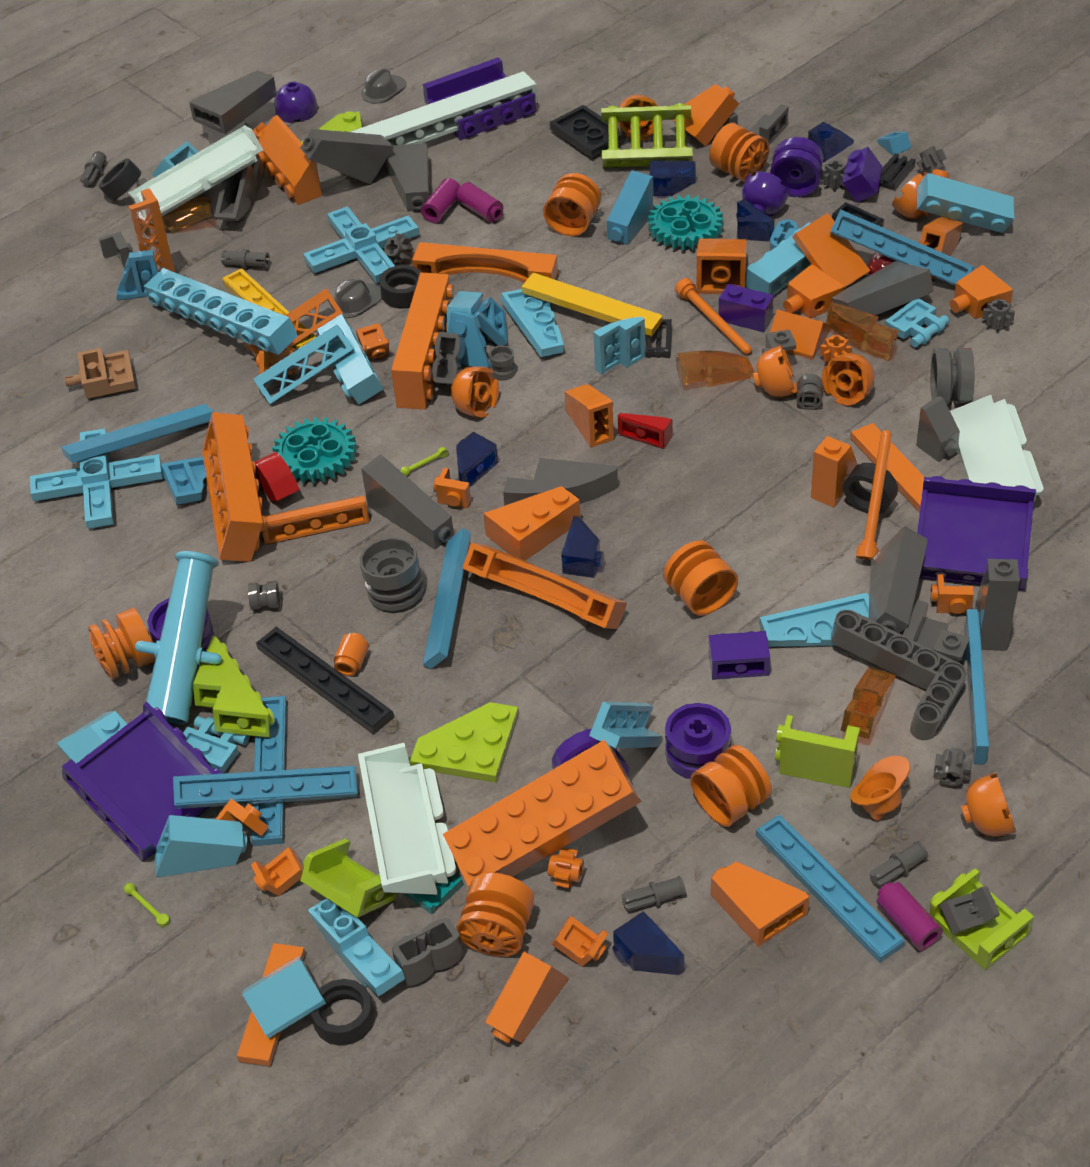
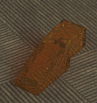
(184, 215)
(862, 330)
(713, 367)
(868, 701)

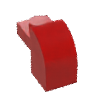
(275, 477)

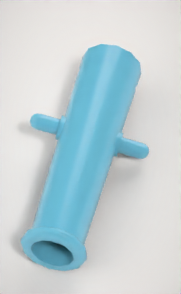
(181, 638)

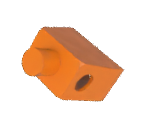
(978, 289)
(811, 292)

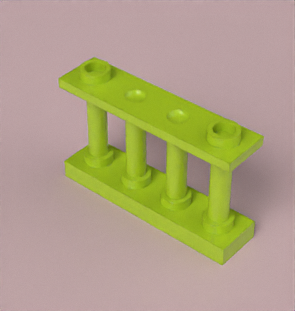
(636, 155)

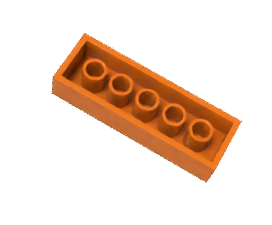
(416, 348)
(232, 487)
(543, 815)

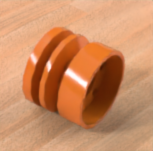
(738, 151)
(572, 204)
(700, 577)
(118, 644)
(731, 785)
(495, 914)

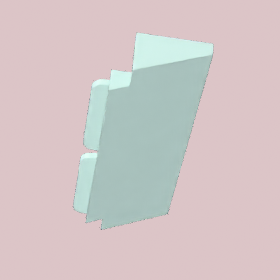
(202, 170)
(993, 444)
(402, 816)

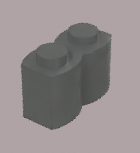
(449, 352)
(431, 950)

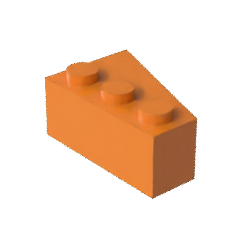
(532, 522)

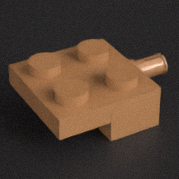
(103, 373)

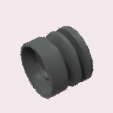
(392, 573)

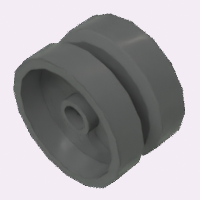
(952, 375)

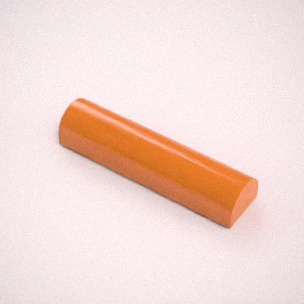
(315, 519)

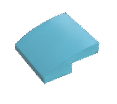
(619, 343)

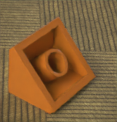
(806, 331)

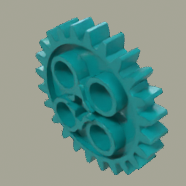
(685, 221)
(316, 449)

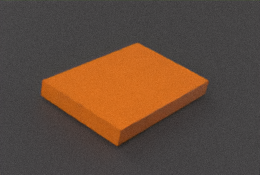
(830, 252)

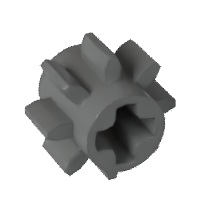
(931, 159)
(833, 174)
(399, 248)
(998, 314)
(952, 766)

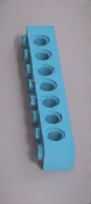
(221, 311)

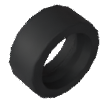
(120, 179)
(396, 275)
(859, 496)
(350, 1032)

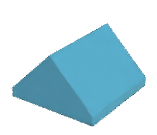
(283, 997)

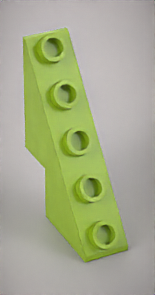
(230, 694)

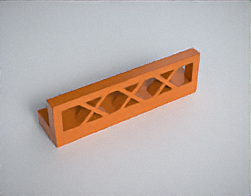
(155, 223)
(303, 310)

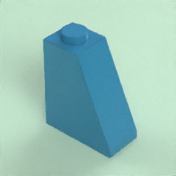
(631, 208)

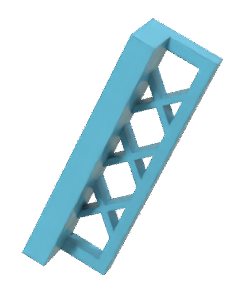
(299, 356)
(624, 725)

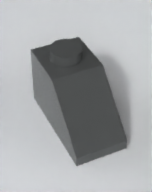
(937, 430)

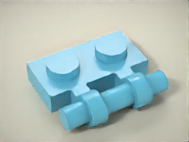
(912, 317)
(218, 752)

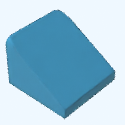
(895, 142)

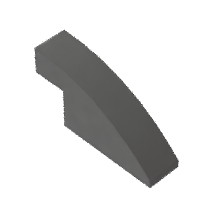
(239, 192)
(581, 479)

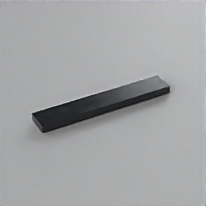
(325, 680)

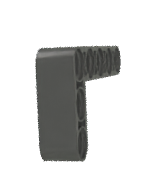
(907, 659)

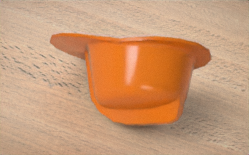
(881, 786)

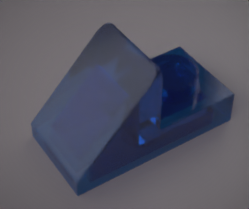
(753, 223)

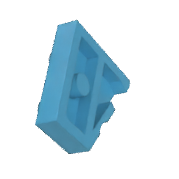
(137, 272)
(492, 321)
(469, 328)
(185, 479)

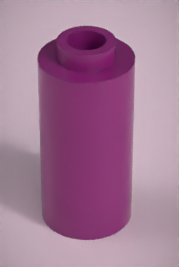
(440, 200)
(480, 202)
(909, 915)

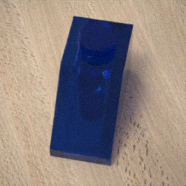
(829, 140)
(672, 176)
(475, 457)
(581, 551)
(647, 947)

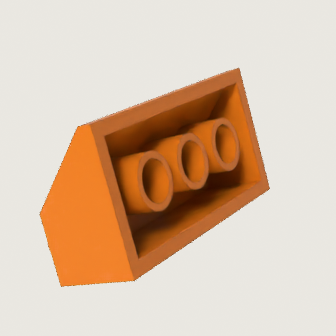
(288, 162)

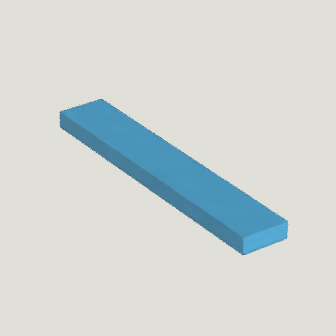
(899, 247)
(137, 433)
(446, 599)
(976, 688)
(271, 756)
(265, 787)
(830, 888)

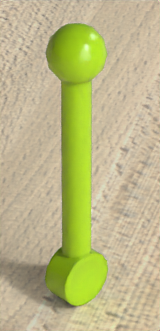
(442, 453)
(162, 919)

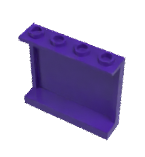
(473, 78)
(972, 524)
(132, 779)

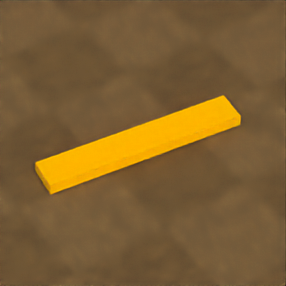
(247, 288)
(588, 302)

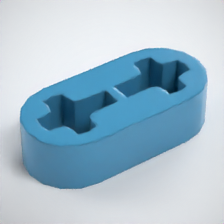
(780, 232)

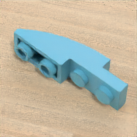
(355, 947)

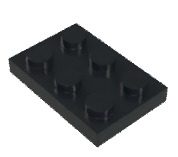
(585, 130)

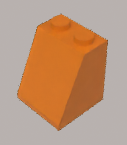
(720, 264)

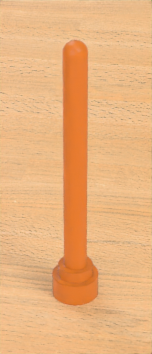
(687, 290)
(868, 546)

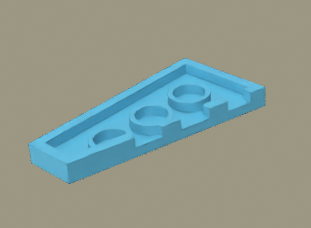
(535, 321)
(810, 624)

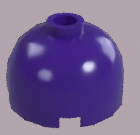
(295, 102)
(765, 192)

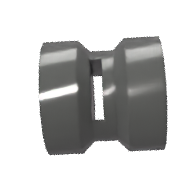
(502, 362)
(809, 391)
(263, 595)

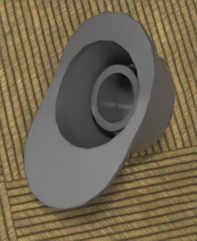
(381, 86)
(356, 297)

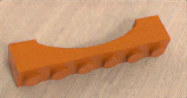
(463, 259)
(551, 587)

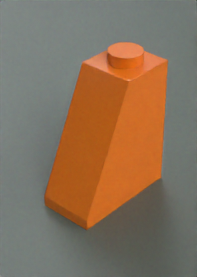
(709, 112)
(941, 235)
(591, 414)
(831, 467)
(758, 901)
(525, 998)

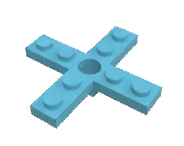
(359, 242)
(95, 481)

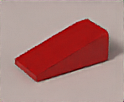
(645, 428)

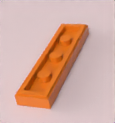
(255, 1045)

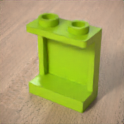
(816, 755)
(344, 880)
(993, 939)

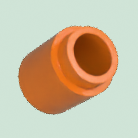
(350, 654)

